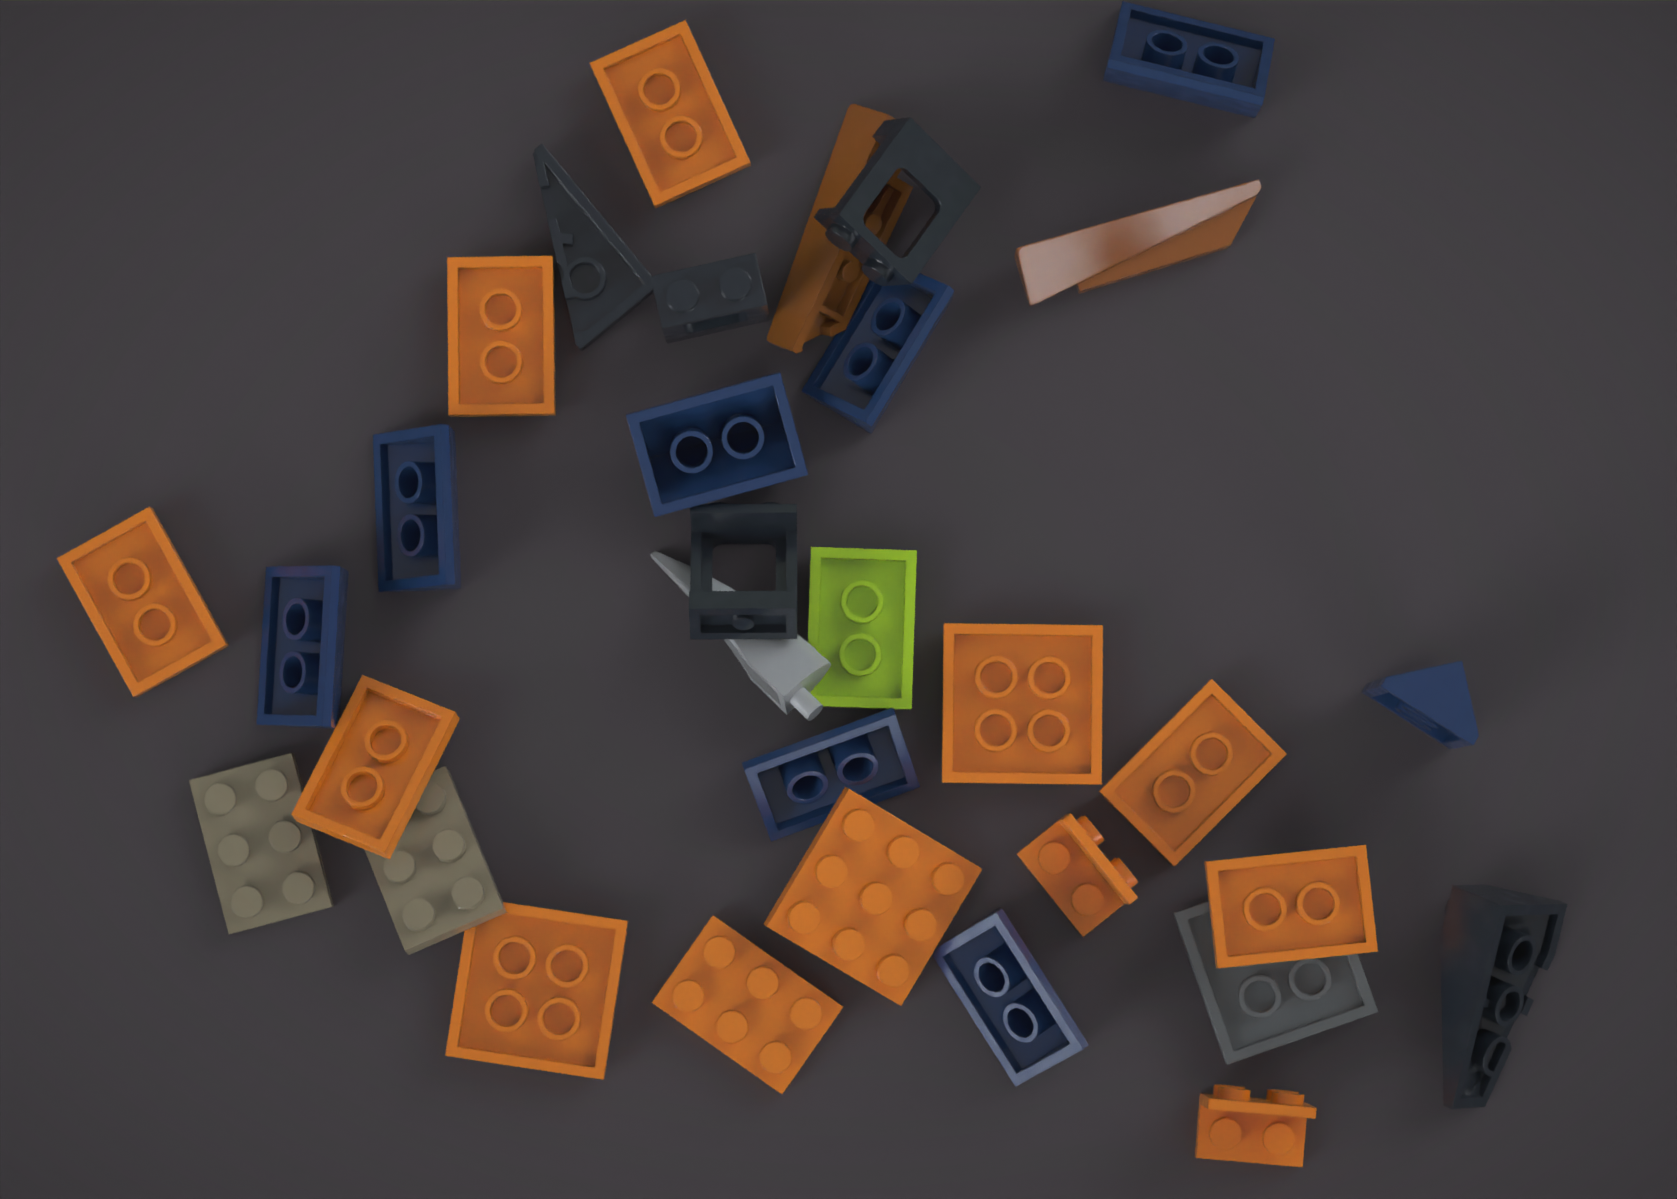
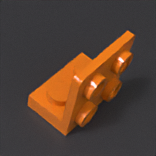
(1077, 872)
(1251, 1128)

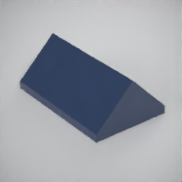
(1189, 60)
(877, 349)
(717, 444)
(417, 509)
(302, 646)
(1432, 701)
(804, 780)
(1009, 997)

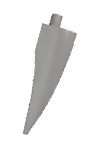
(779, 667)

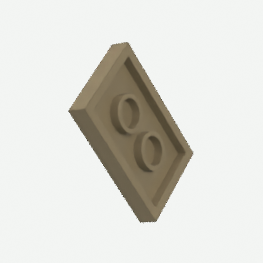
(258, 853)
(437, 872)

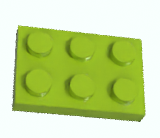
(863, 625)

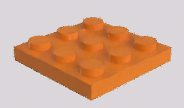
(1022, 704)
(872, 896)
(538, 990)

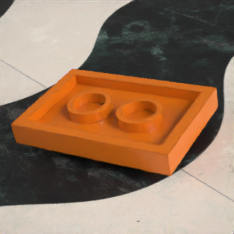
(670, 114)
(501, 336)
(142, 602)
(375, 766)
(1192, 772)
(1291, 906)
(747, 1004)

